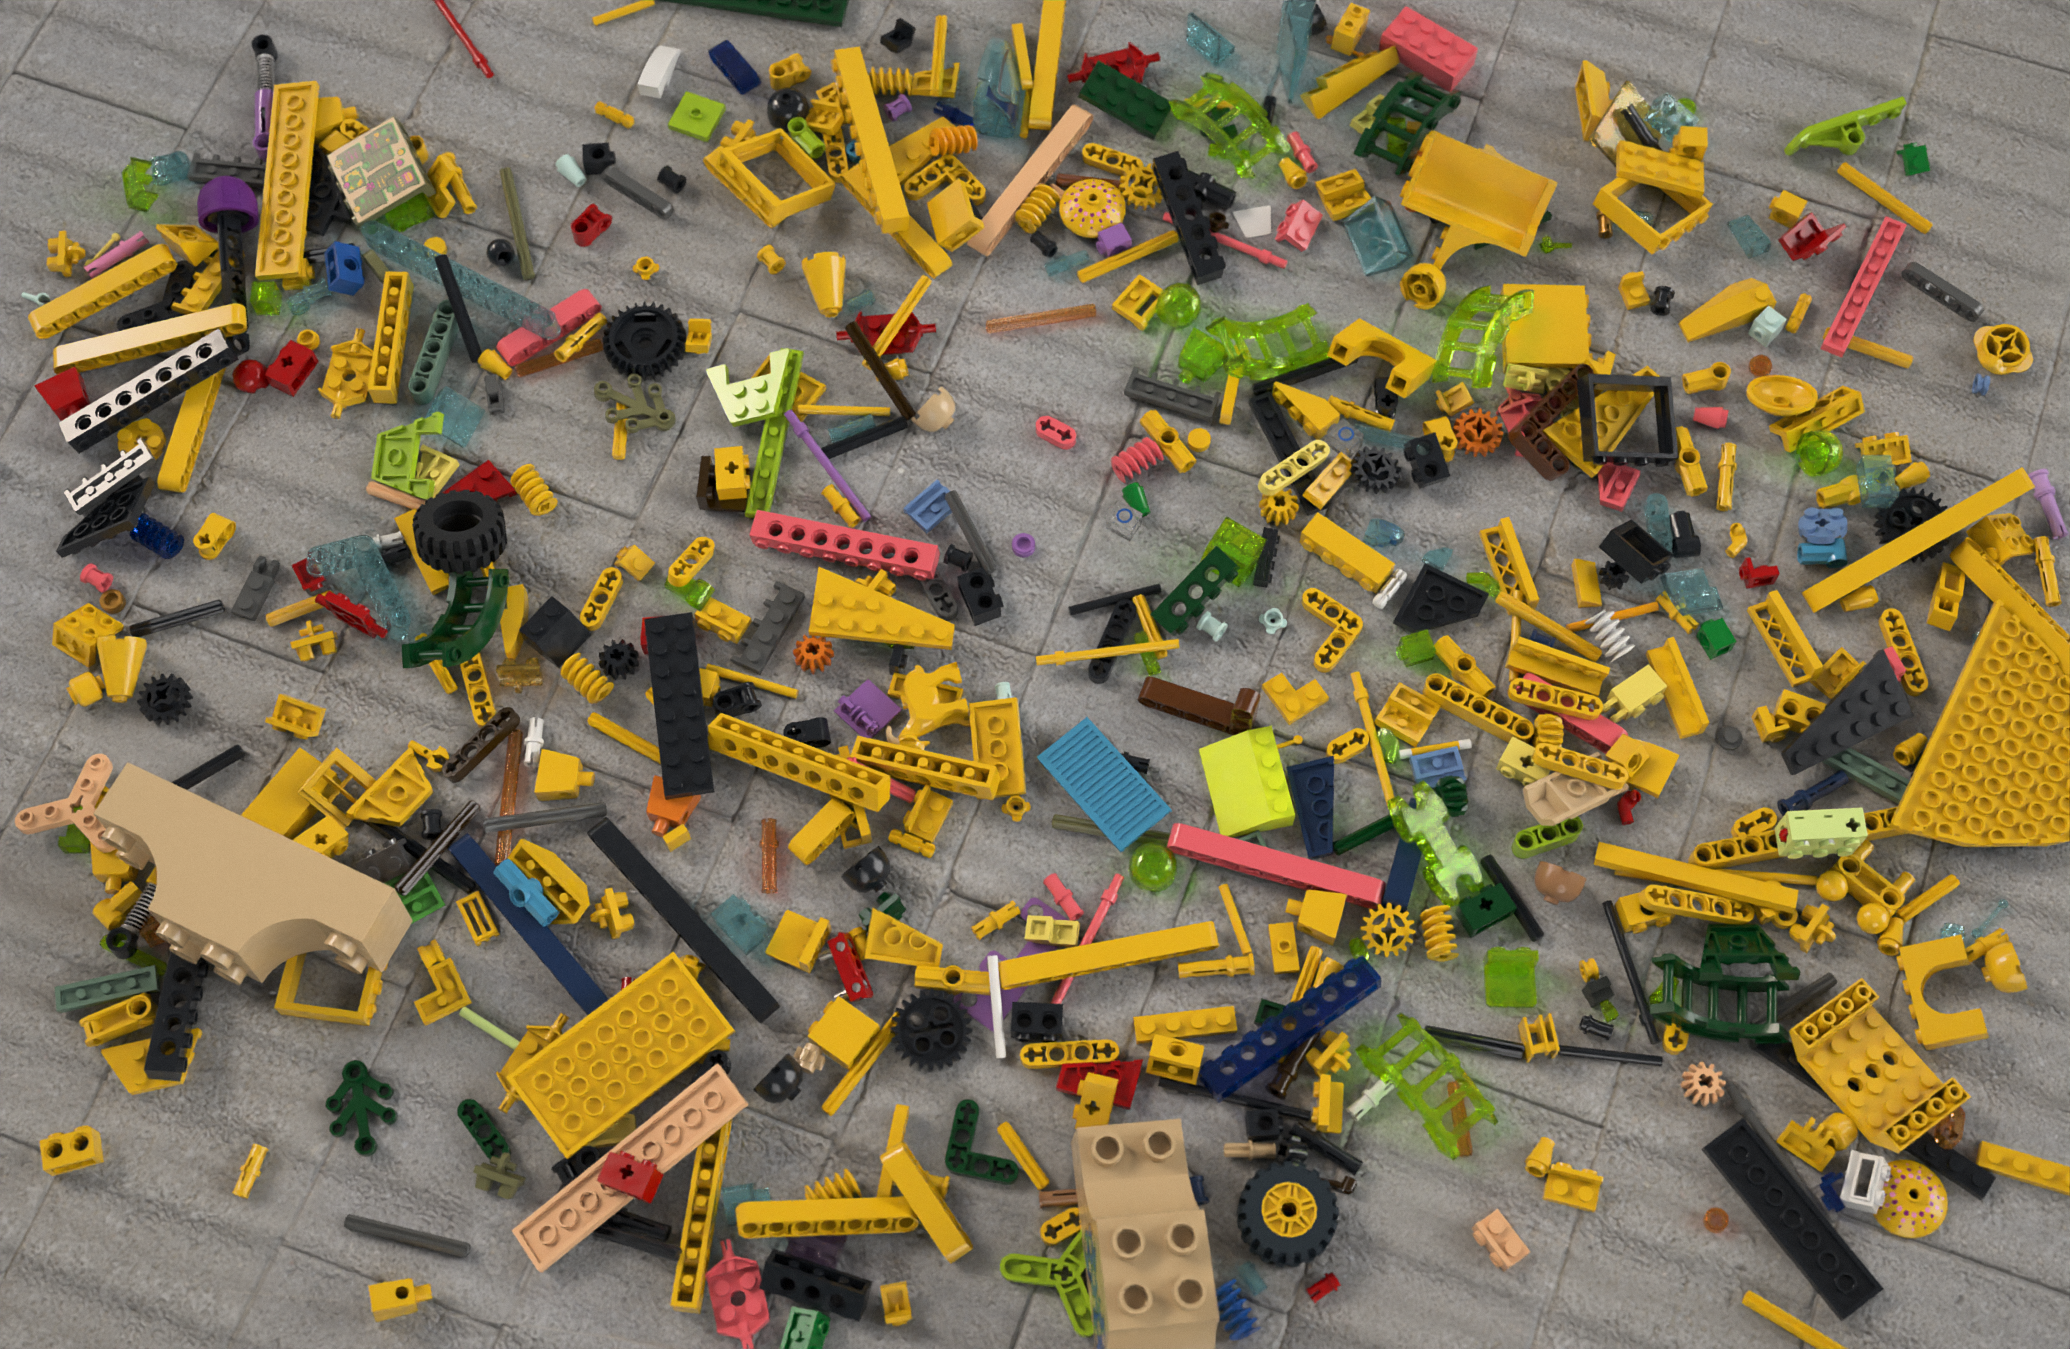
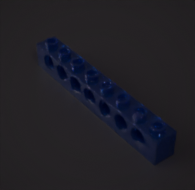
(1245, 1070)

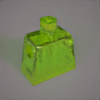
(1200, 357)

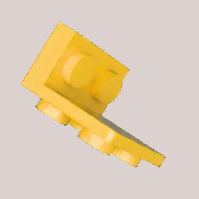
(79, 632)
(799, 940)

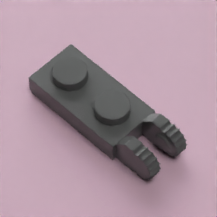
(256, 589)

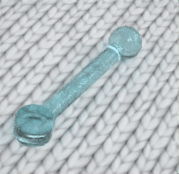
(1977, 932)

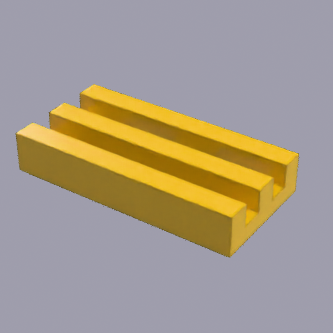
(485, 935)

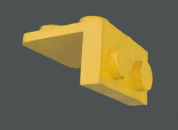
(2002, 537)

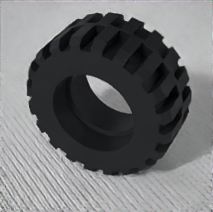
(459, 531)

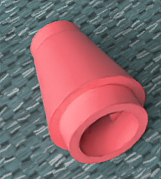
(1711, 416)

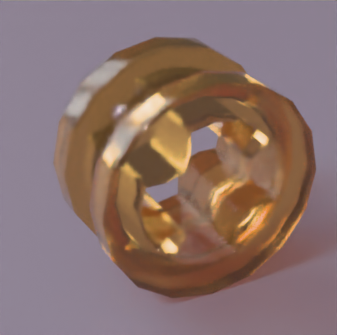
(1724, 1221)

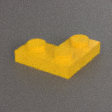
(440, 175)
(1294, 703)
(448, 997)

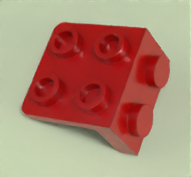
(1809, 238)

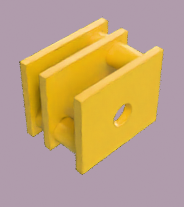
(1545, 1036)

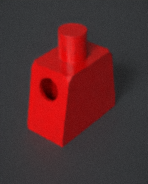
(64, 393)

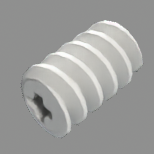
(1610, 634)

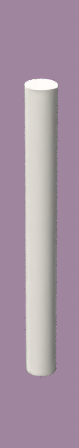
(996, 1006)

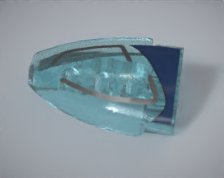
(998, 95)

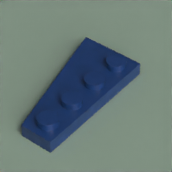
(1314, 801)

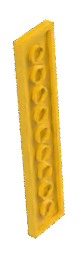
(287, 181)

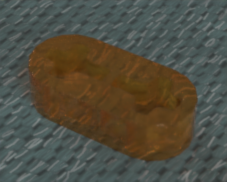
(1954, 1127)

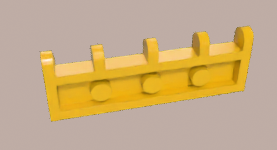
(205, 288)

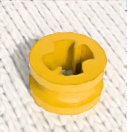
(1589, 970)

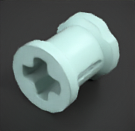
(1211, 626)

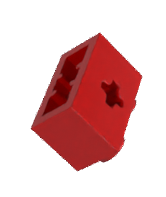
(291, 368)
(617, 1171)

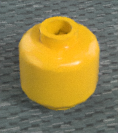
(85, 689)
(1844, 1130)

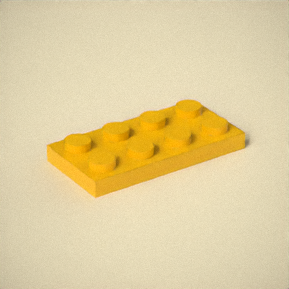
(1660, 169)
(999, 742)

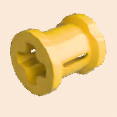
(771, 259)
(940, 1183)

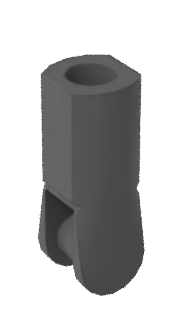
(494, 393)

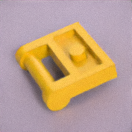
(1134, 298)

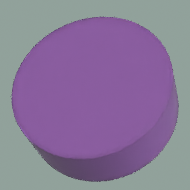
(1023, 545)

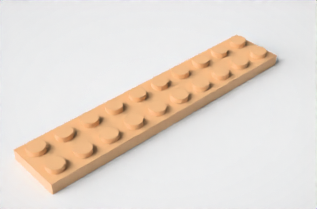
(661, 1140)

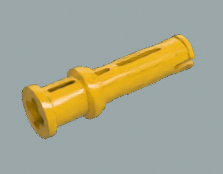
(460, 188)
(1229, 966)

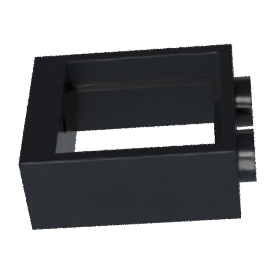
(1636, 551)

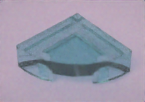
(1438, 558)

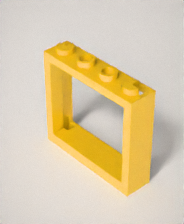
(731, 166)
(1637, 228)
(288, 989)

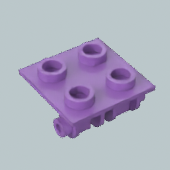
(867, 710)

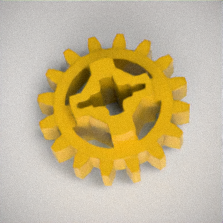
(1139, 194)
(1398, 930)

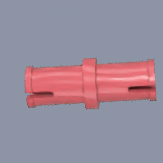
(1302, 152)
(1063, 897)

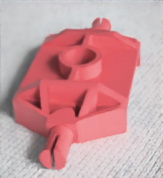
(1516, 407)
(724, 1280)

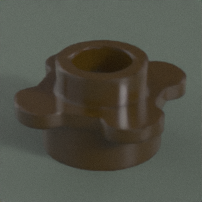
(1217, 222)

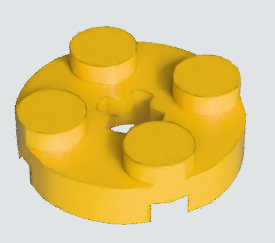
(146, 430)

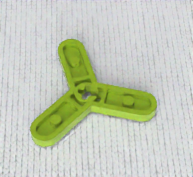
(1072, 1292)

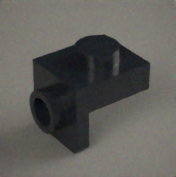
(900, 37)

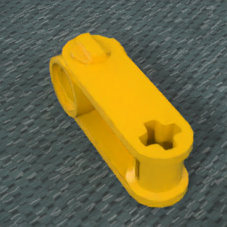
(118, 1020)

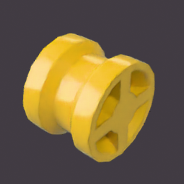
(431, 953)

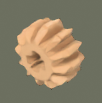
(1703, 1093)

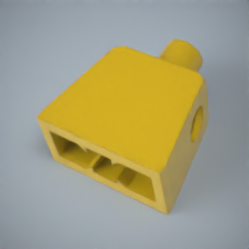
(330, 117)
(560, 776)
(111, 869)
(1318, 914)
(386, 1296)

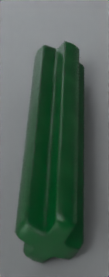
(1363, 835)

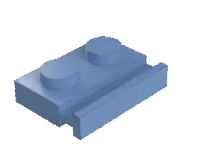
(929, 507)
(1437, 765)

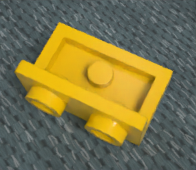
(296, 716)
(1329, 1105)

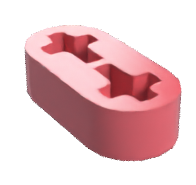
(1055, 433)

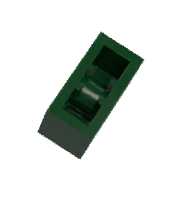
(1477, 920)

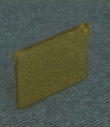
(1614, 125)

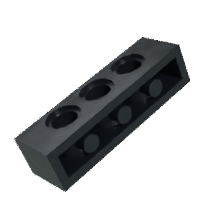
(815, 1285)

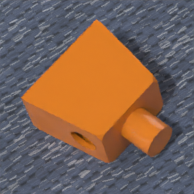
(668, 812)

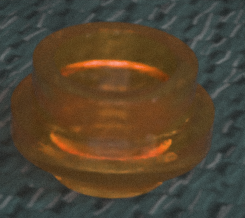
(1760, 365)

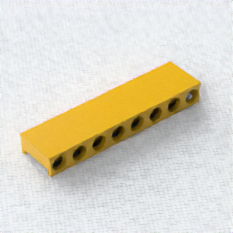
(280, 805)

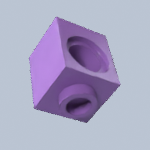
(1113, 240)

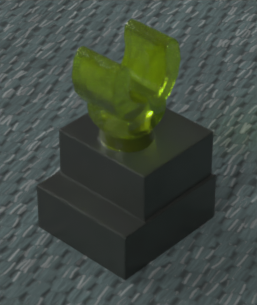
(1600, 993)

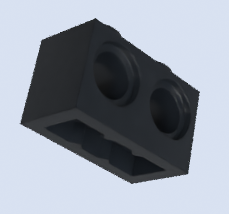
(1433, 459)
(976, 597)
(1037, 1014)

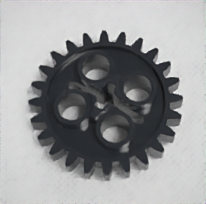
(1891, 530)
(937, 1052)

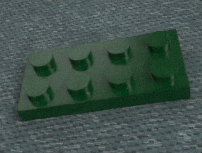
(1125, 99)

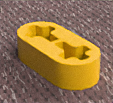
(1345, 741)
(1751, 820)
(1668, 1034)
(1057, 1221)

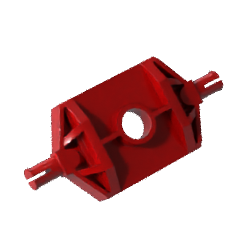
(1126, 61)
(905, 339)

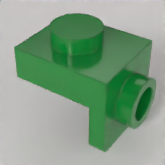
(1914, 158)

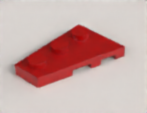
(485, 480)
(1125, 1072)

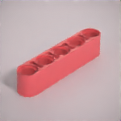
(570, 315)
(1598, 732)

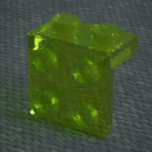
(1510, 977)

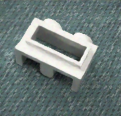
(1875, 1194)

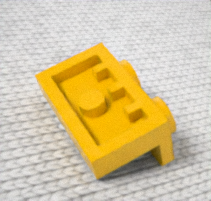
(1892, 445)
(722, 620)
(927, 814)
(1572, 1187)

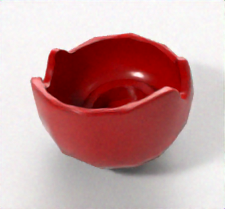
(250, 376)

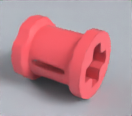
(97, 578)

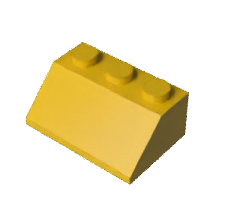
(1592, 97)

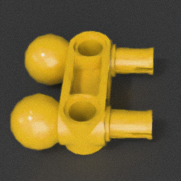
(1866, 887)

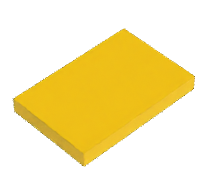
(807, 392)

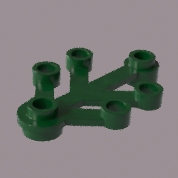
(358, 1104)

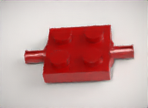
(351, 614)

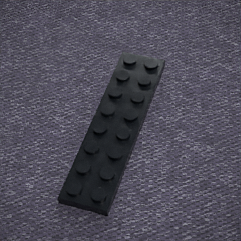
(679, 706)
(1792, 1219)

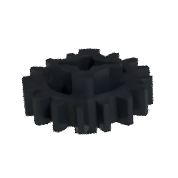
(1375, 469)
(167, 689)

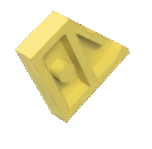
(436, 467)

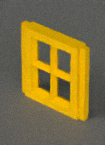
(320, 802)

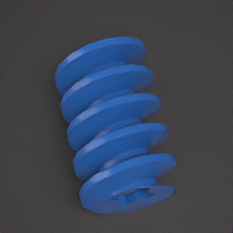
(1233, 1312)

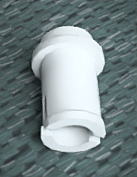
(386, 542)

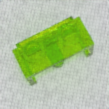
(134, 181)

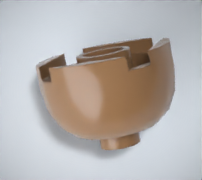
(1557, 883)

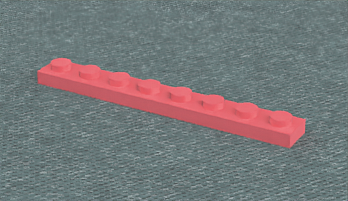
(1863, 287)

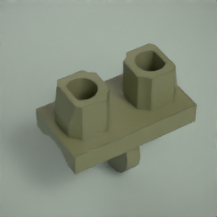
(488, 1173)

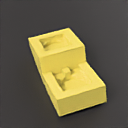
(1365, 118)
(1052, 932)

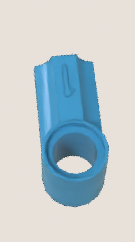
(1831, 554)

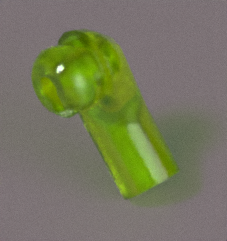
(1485, 579)

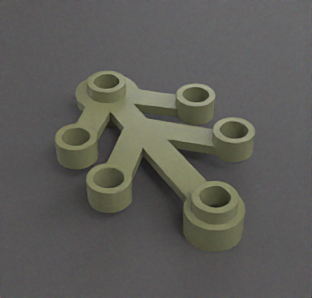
(637, 406)

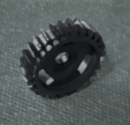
(630, 331)

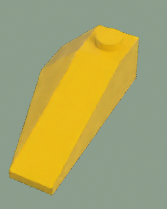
(1730, 308)

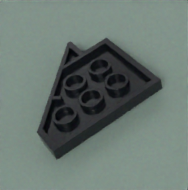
(324, 197)
(113, 516)

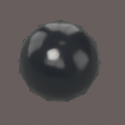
(500, 252)

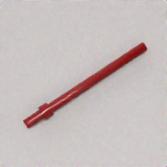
(477, 58)

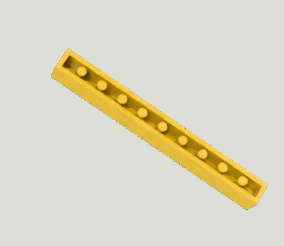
(870, 140)

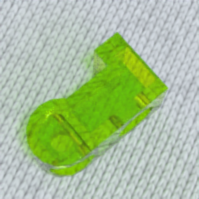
(1394, 144)
(75, 841)

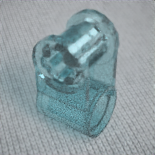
(171, 167)

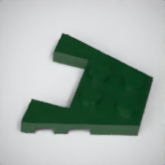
(1742, 945)

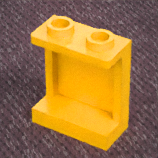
(953, 216)

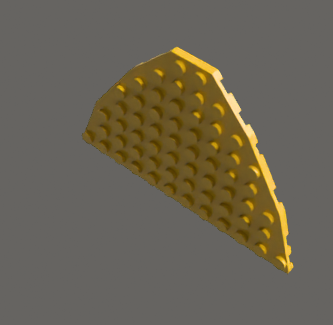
(1999, 749)

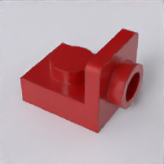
(1757, 577)

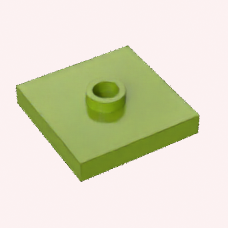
(696, 116)

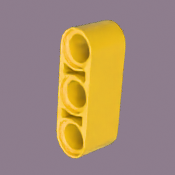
(821, 831)

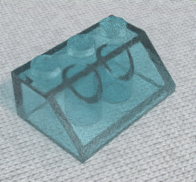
(1377, 237)

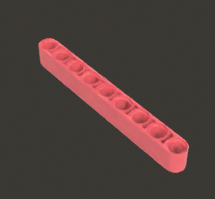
(1274, 865)

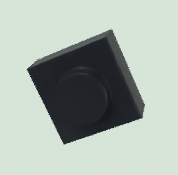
(898, 659)

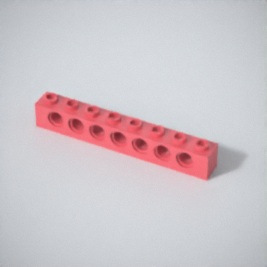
(858, 540)

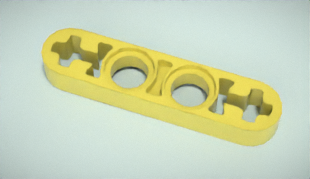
(1295, 469)

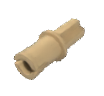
(1250, 1150)

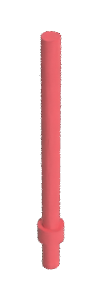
(1263, 255)
(1108, 898)

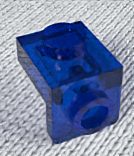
(1830, 1197)

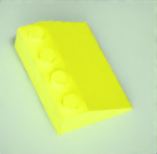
(1247, 783)

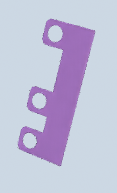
(983, 1008)

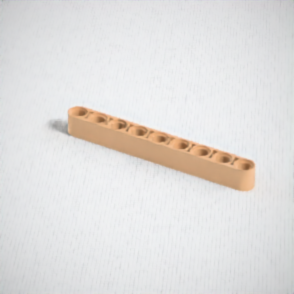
(1035, 172)

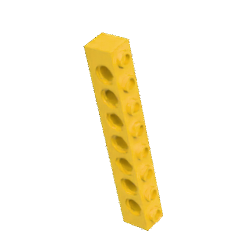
(799, 762)
(700, 1222)

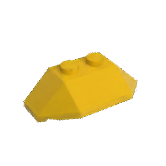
(558, 881)

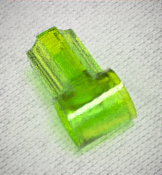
(695, 592)

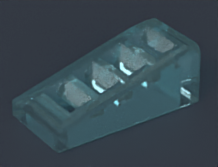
(1751, 250)

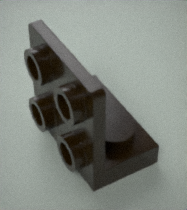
(707, 493)

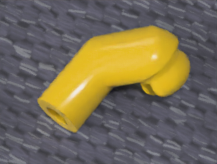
(1738, 539)

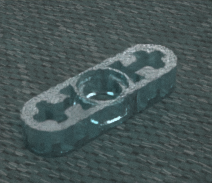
(1662, 516)

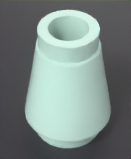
(570, 169)

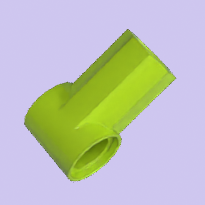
(805, 138)

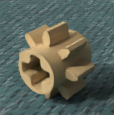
(810, 1058)

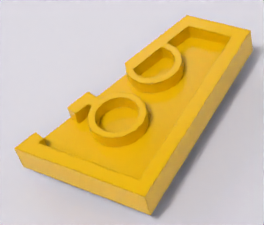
(899, 943)

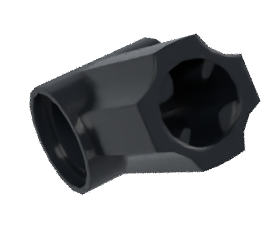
(1684, 540)

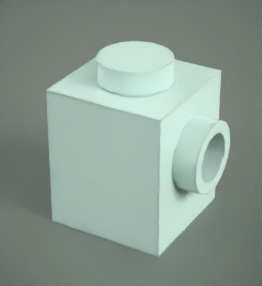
(1767, 326)

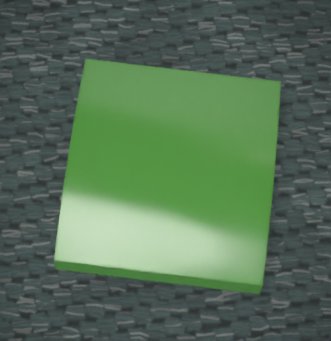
(421, 899)

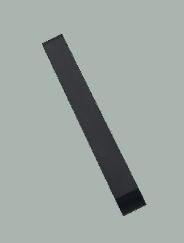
(683, 920)

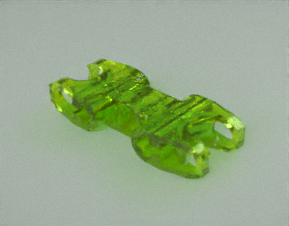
(1443, 857)

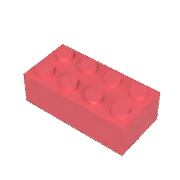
(1429, 48)

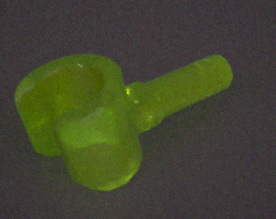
(1548, 245)

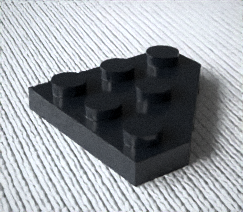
(1438, 601)

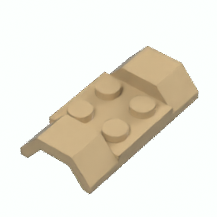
(1565, 797)

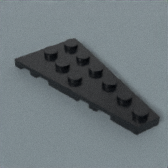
(1857, 712)

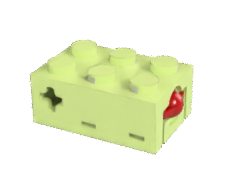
(1820, 832)

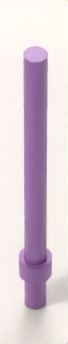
(802, 431)

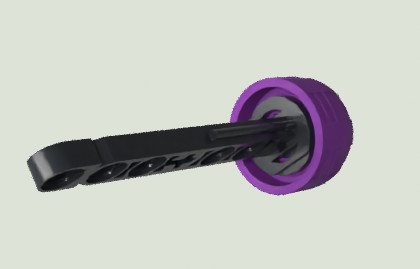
(229, 209)

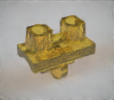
(519, 675)

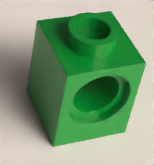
(1715, 638)

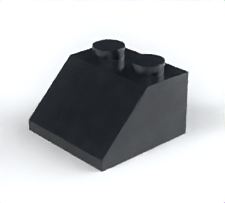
(554, 632)

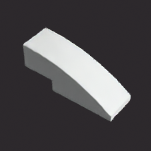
(658, 71)

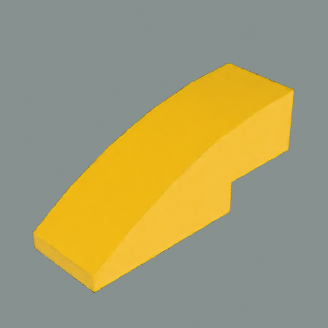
(1946, 597)
(514, 619)

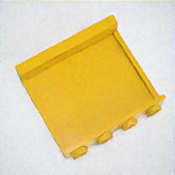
(1555, 330)

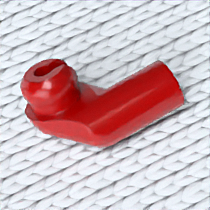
(1626, 804)

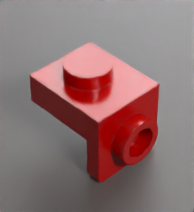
(306, 580)

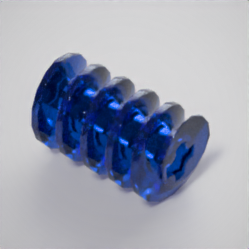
(157, 537)

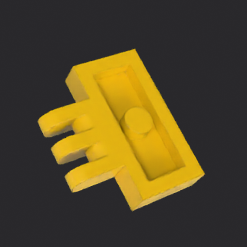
(1808, 1143)

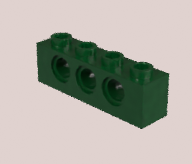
(1198, 577)

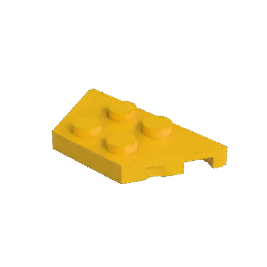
(394, 794)
(129, 1063)

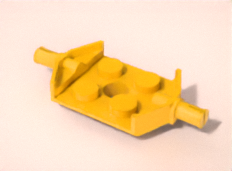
(347, 359)
(532, 1042)

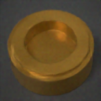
(112, 601)

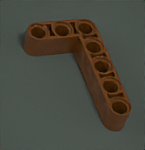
(1535, 438)
(1201, 707)

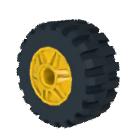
(1282, 1237)

